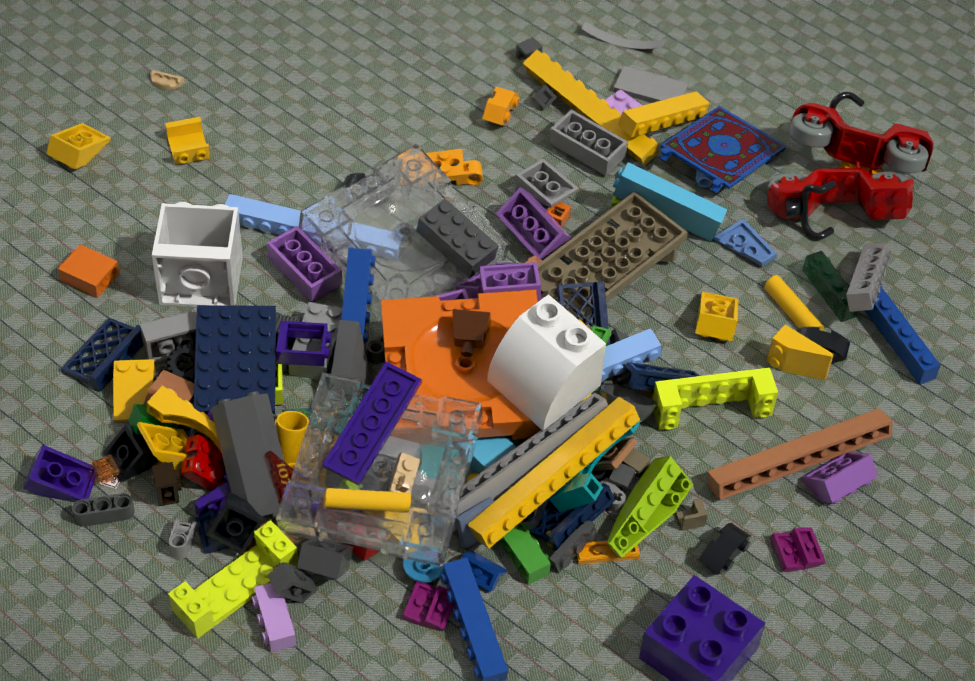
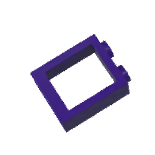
(303, 330)

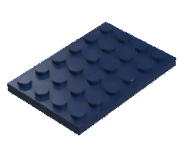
(234, 353)

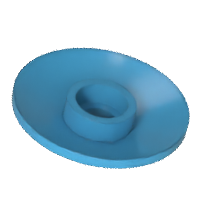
(414, 571)

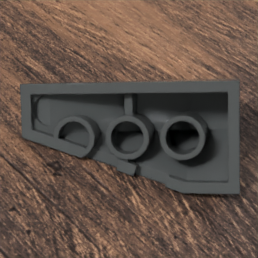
(350, 353)

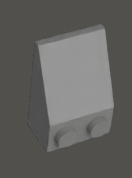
(545, 183)

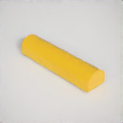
(791, 303)
(367, 500)

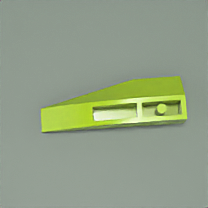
(649, 504)

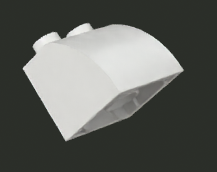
(547, 362)

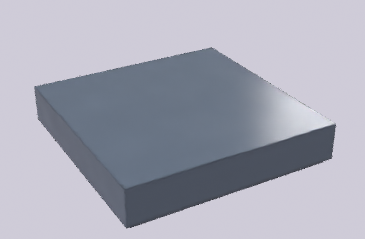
(465, 535)

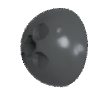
(643, 404)

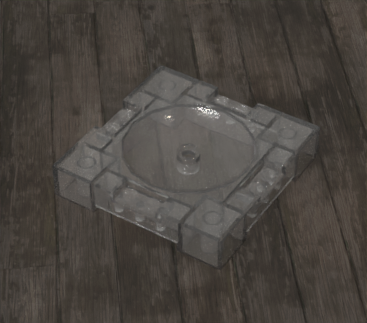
(384, 217)
(430, 429)

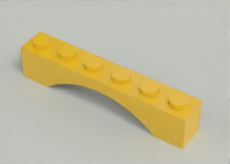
(170, 408)

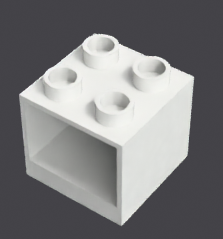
(197, 255)

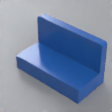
(484, 570)

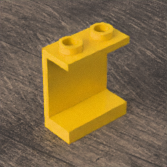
(187, 140)

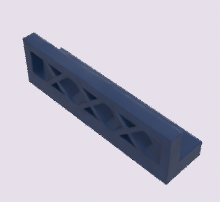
(645, 375)

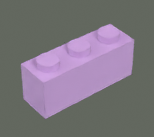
(274, 618)

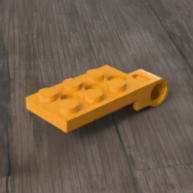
(464, 173)

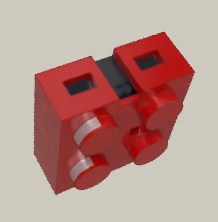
(203, 463)

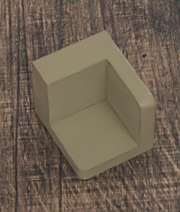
(637, 460)
(692, 517)

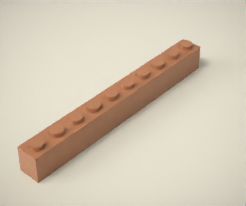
(799, 454)

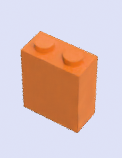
(88, 271)

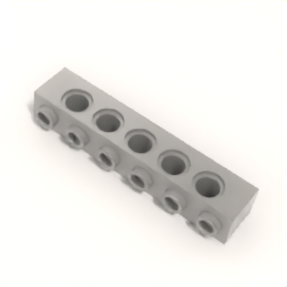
(868, 277)

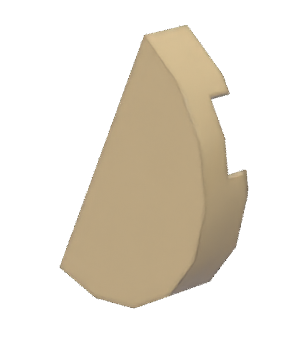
(166, 81)

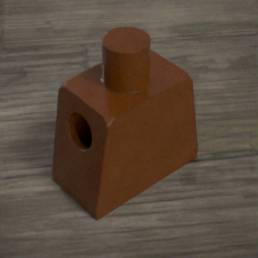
(470, 329)

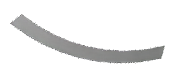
(635, 44)

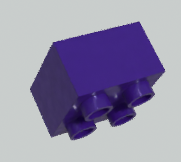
(701, 636)

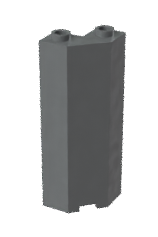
(245, 435)

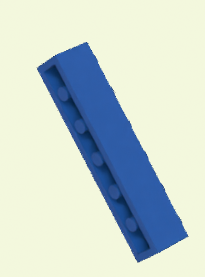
(357, 288)
(903, 339)
(474, 621)

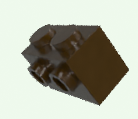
(166, 483)

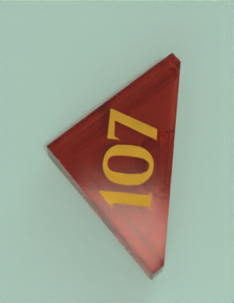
(280, 473)

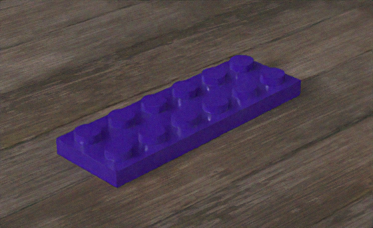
(372, 423)

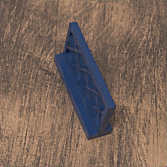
(597, 304)
(103, 372)
(573, 518)

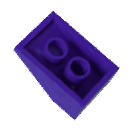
(59, 476)

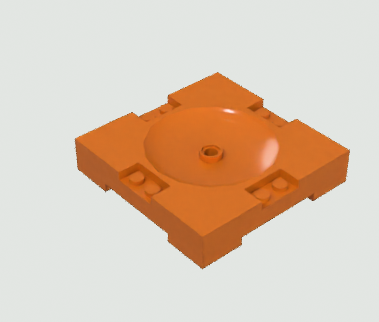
(421, 342)

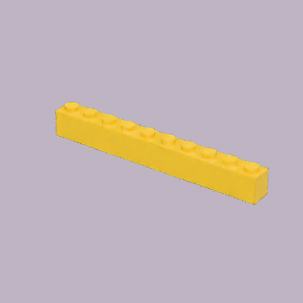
(587, 103)
(553, 472)

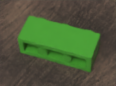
(525, 554)

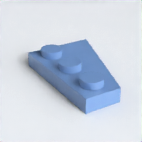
(746, 242)

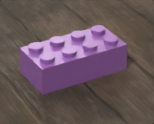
(532, 224)
(304, 264)

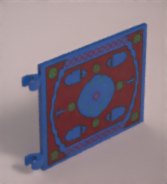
(722, 147)

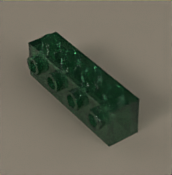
(829, 284)

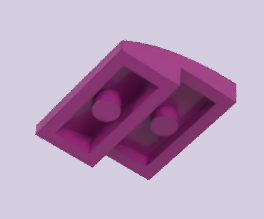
(797, 549)
(428, 606)

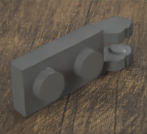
(574, 544)

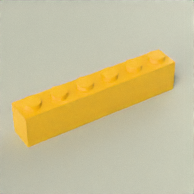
(663, 114)

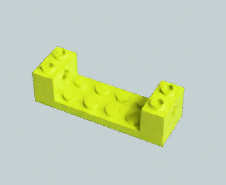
(750, 385)
(233, 585)

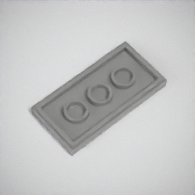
(648, 85)

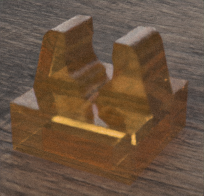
(105, 468)

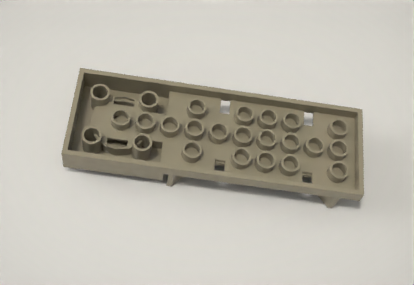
(611, 253)

